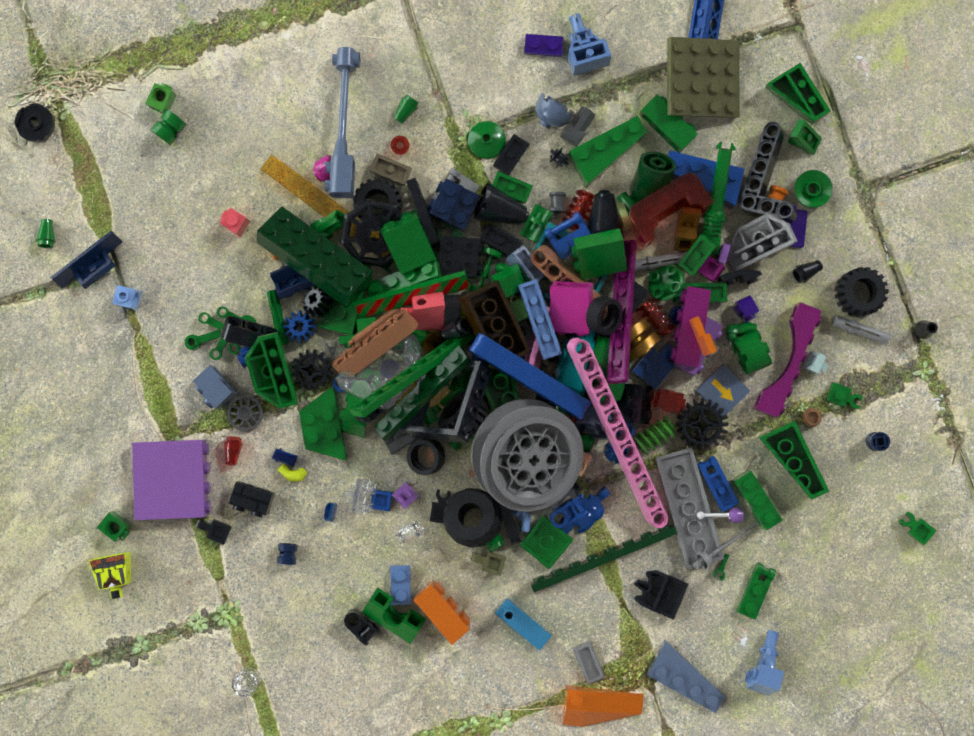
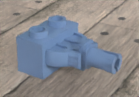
(586, 49)
(764, 676)

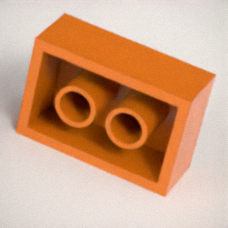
(443, 611)

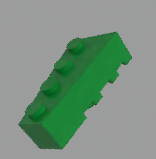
(794, 455)

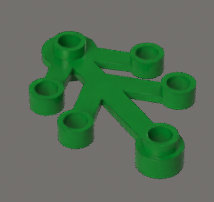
(215, 334)

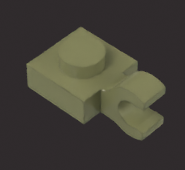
(491, 562)

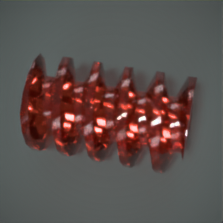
(581, 205)
(656, 317)

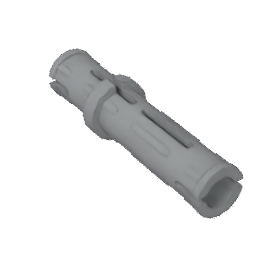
(679, 256)
(839, 322)

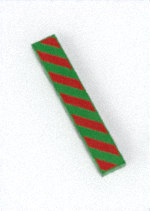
(403, 296)

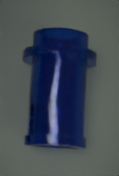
(284, 457)

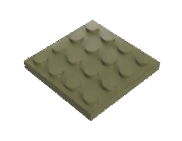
(703, 77)

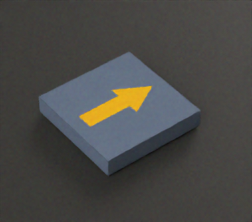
(724, 389)

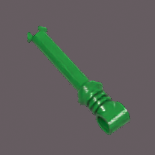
(714, 215)

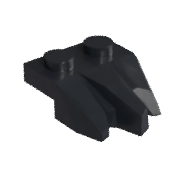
(661, 593)

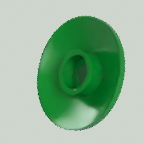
(487, 149)
(822, 188)

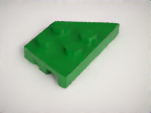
(322, 426)

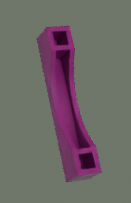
(802, 324)

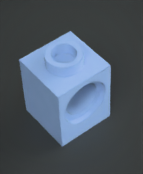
(126, 297)

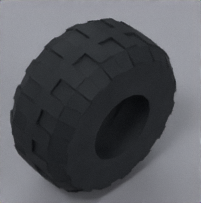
(457, 509)

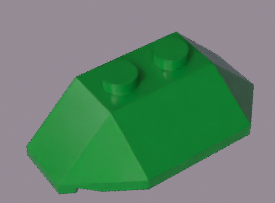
(601, 352)
(271, 371)

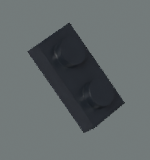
(511, 155)
(500, 240)

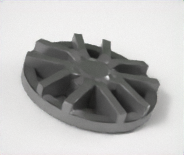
(245, 413)

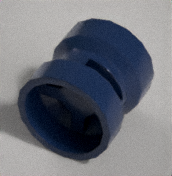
(874, 439)
(287, 553)

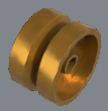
(639, 344)

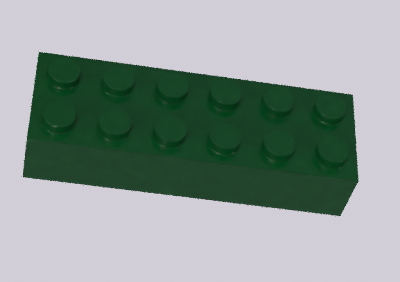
(314, 256)

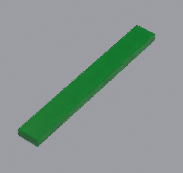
(409, 376)

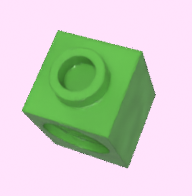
(160, 106)

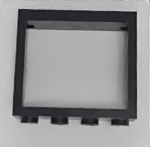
(467, 413)

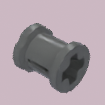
(557, 202)

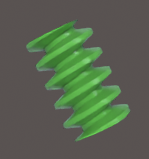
(655, 436)

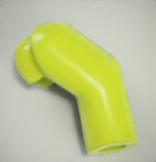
(292, 476)

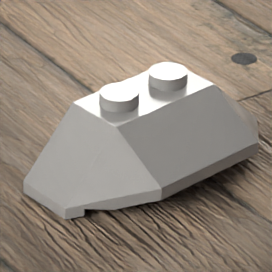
(759, 240)

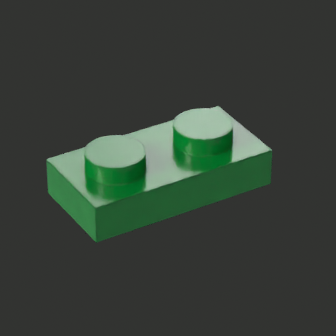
(513, 187)
(697, 255)

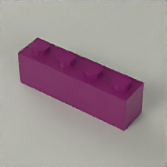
(694, 304)

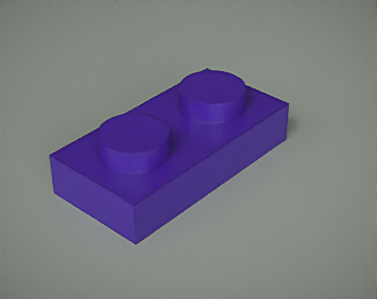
(543, 45)

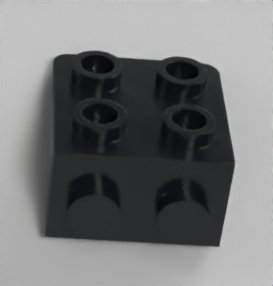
(460, 255)
(636, 403)

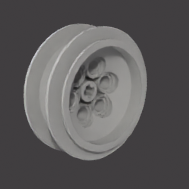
(501, 438)

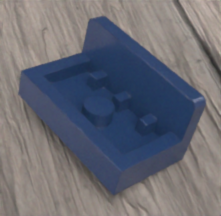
(289, 282)

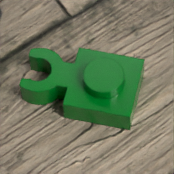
(841, 395)
(919, 530)

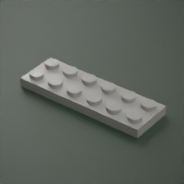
(685, 499)

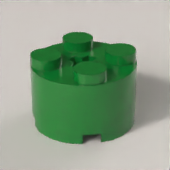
(752, 352)

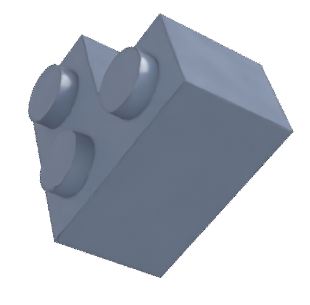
(214, 388)

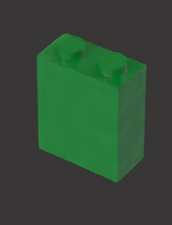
(407, 243)
(599, 254)

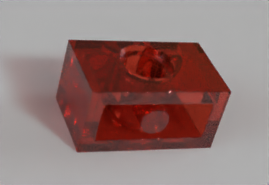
(668, 401)

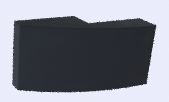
(747, 276)

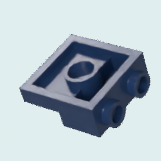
(453, 204)

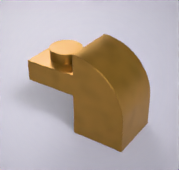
(686, 228)

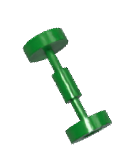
(486, 268)

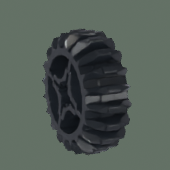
(711, 424)

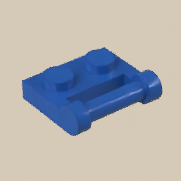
(564, 245)

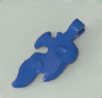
(594, 509)

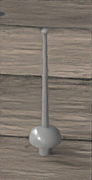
(705, 560)

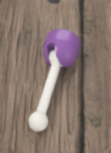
(734, 515)

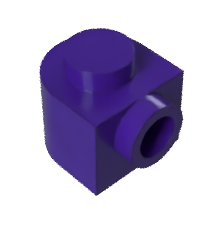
(746, 308)

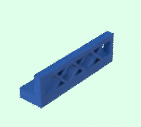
(702, 15)

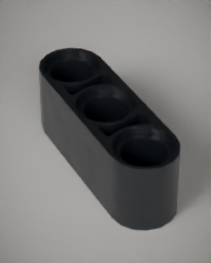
(243, 331)

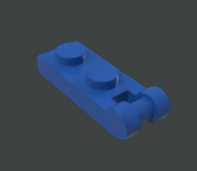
(718, 484)

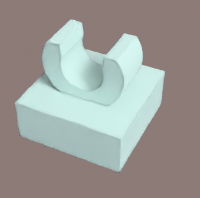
(815, 363)

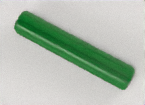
(277, 315)

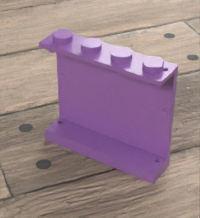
(171, 479)

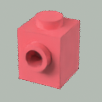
(234, 221)

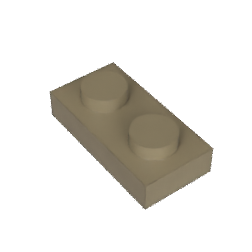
(390, 169)

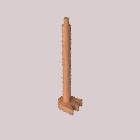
(374, 325)

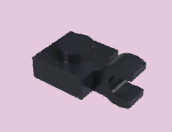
(217, 531)

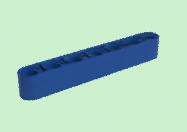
(530, 376)

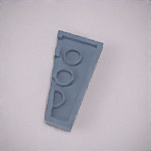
(678, 674)

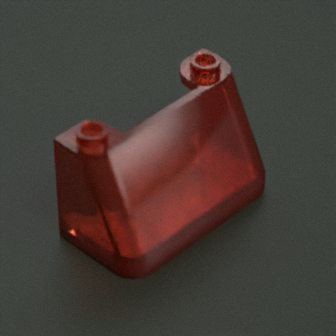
(682, 192)

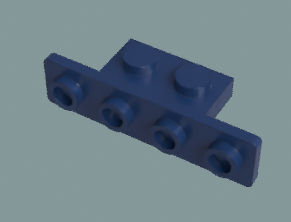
(89, 264)

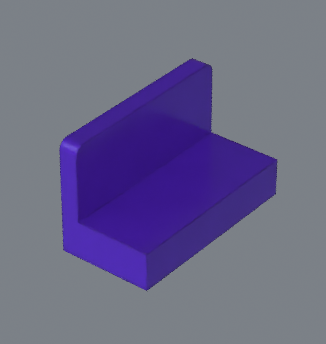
(798, 226)

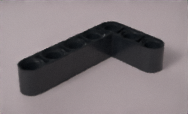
(763, 177)

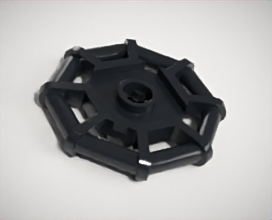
(364, 230)

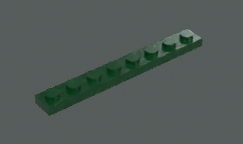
(595, 560)

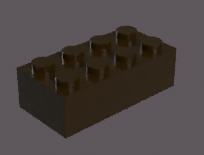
(492, 316)

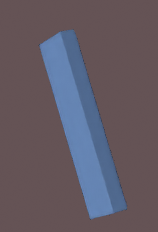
(540, 319)

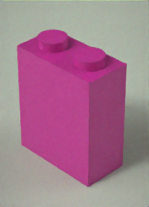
(569, 307)

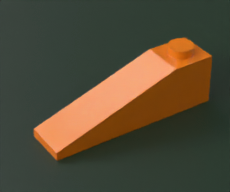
(594, 705)

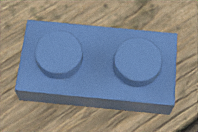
(400, 584)

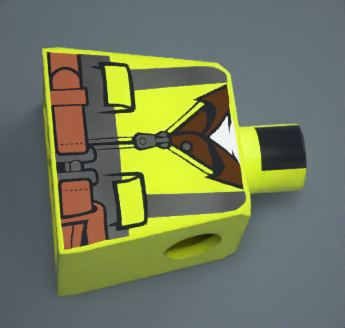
(112, 572)

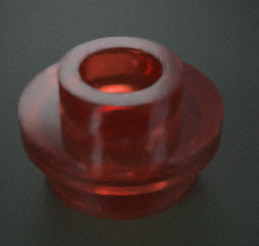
(400, 139)

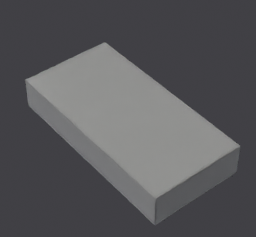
(588, 662)

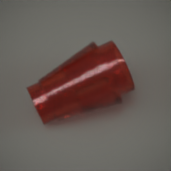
(232, 449)

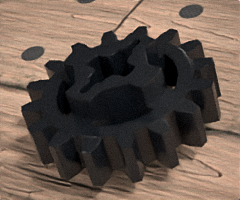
(311, 377)

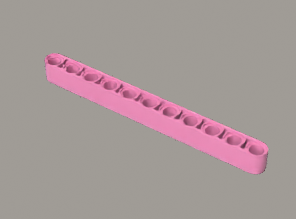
(612, 427)

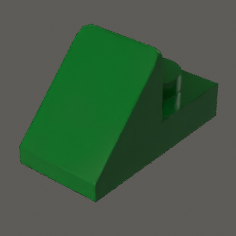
(805, 137)

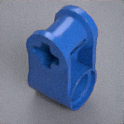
(569, 512)

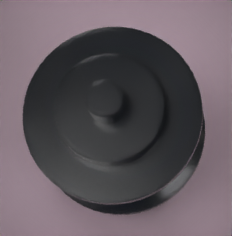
(559, 157)

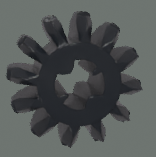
(317, 302)

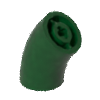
(652, 174)

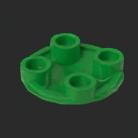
(666, 283)

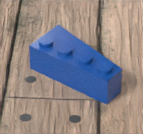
(705, 171)

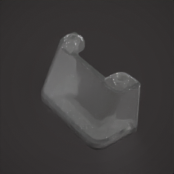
(382, 371)

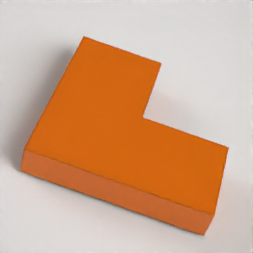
(704, 340)

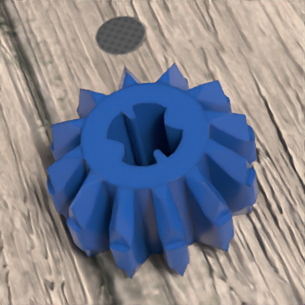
(293, 325)

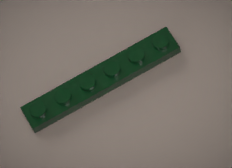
(422, 393)

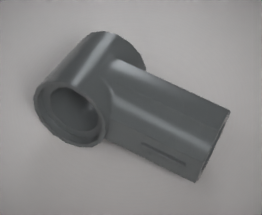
(576, 129)

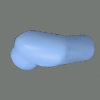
(525, 518)

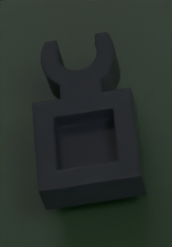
(437, 509)

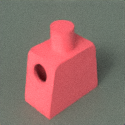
(428, 311)

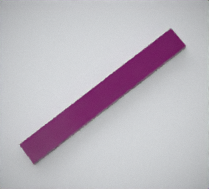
(620, 340)

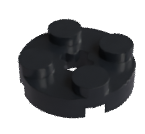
(30, 113)

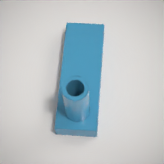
(523, 624)

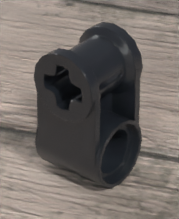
(361, 627)

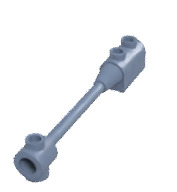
(342, 165)

